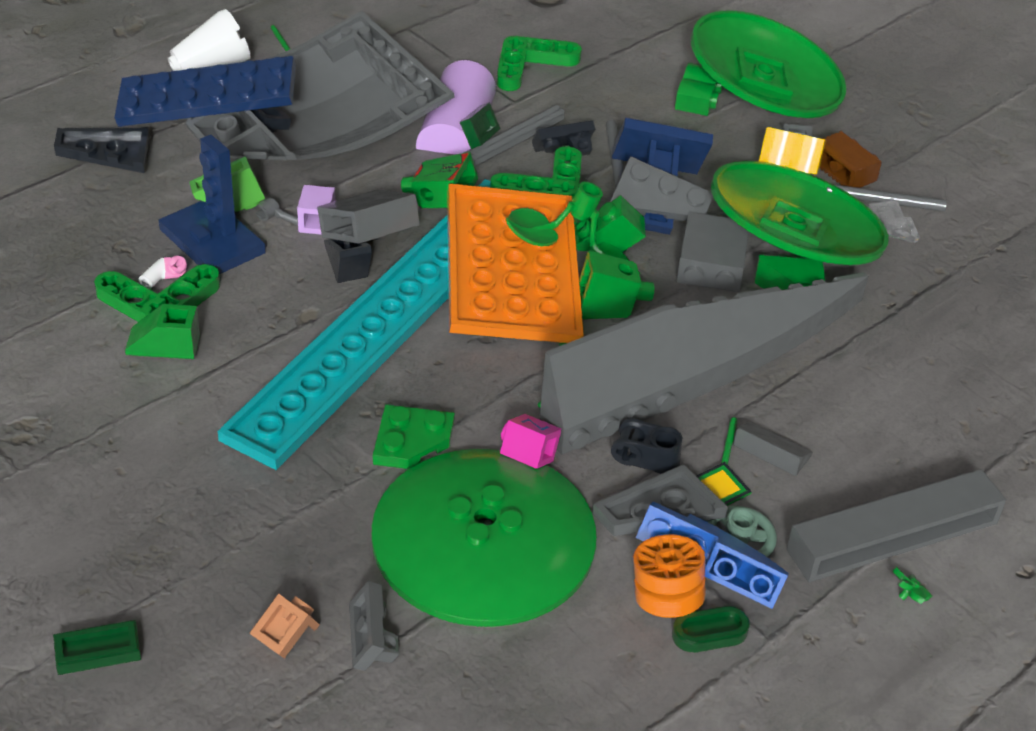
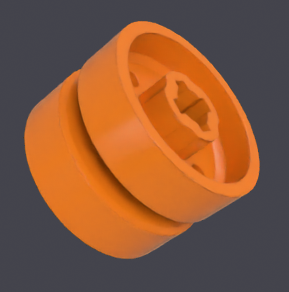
(669, 575)

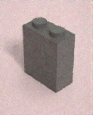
(368, 216)
(713, 252)

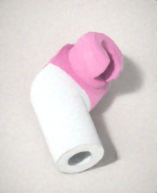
(163, 269)

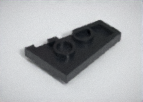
(105, 146)

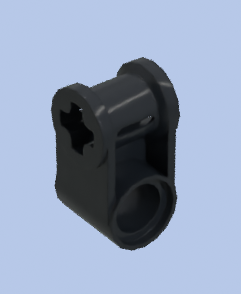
(650, 446)

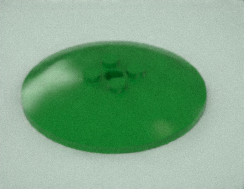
(768, 64)
(798, 213)
(477, 572)

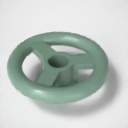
(742, 524)

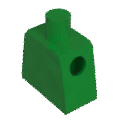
(611, 287)

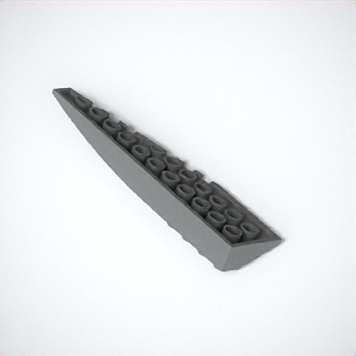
(680, 354)

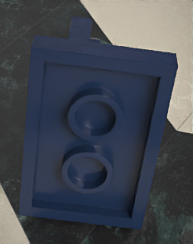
(664, 148)
(209, 228)

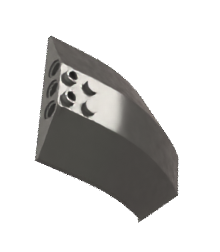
(347, 93)

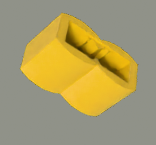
(792, 150)

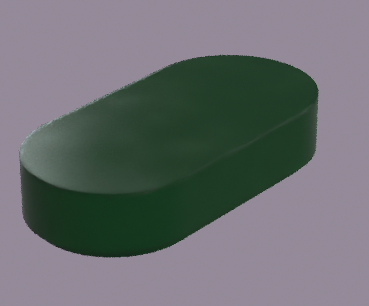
(710, 629)

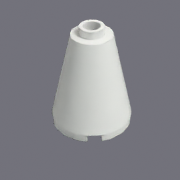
(211, 45)

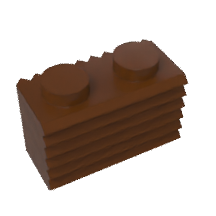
(849, 161)

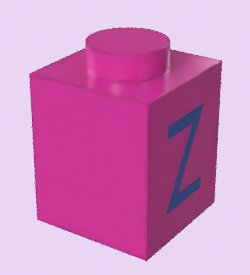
(530, 440)

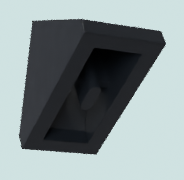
(348, 259)

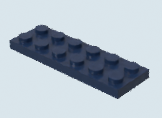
(206, 91)

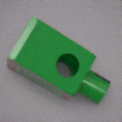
(435, 175)

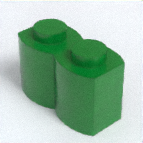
(697, 91)

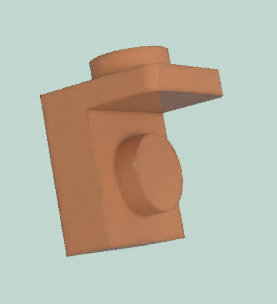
(284, 624)

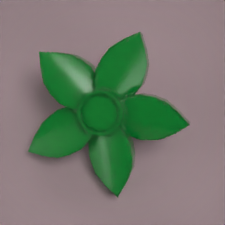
(911, 587)

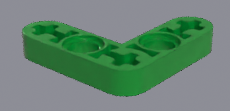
(533, 51)
(556, 185)
(197, 283)

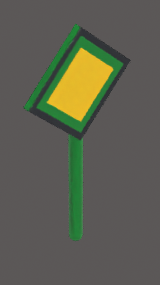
(721, 478)

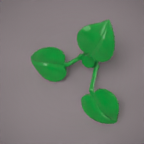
(537, 230)

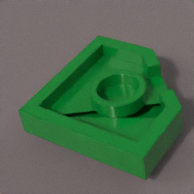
(411, 434)

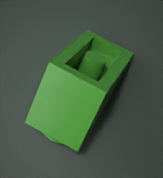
(246, 188)

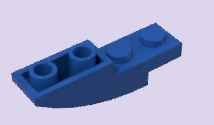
(726, 557)

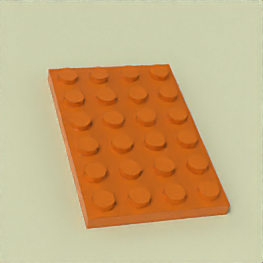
(502, 281)

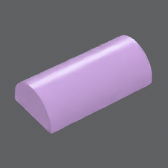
(441, 128)

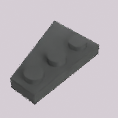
(660, 192)
(673, 489)

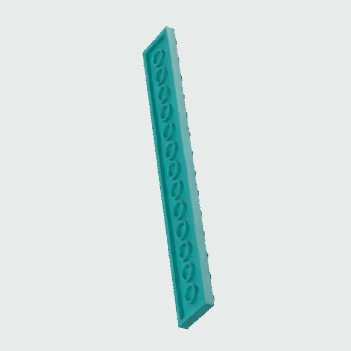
(343, 354)

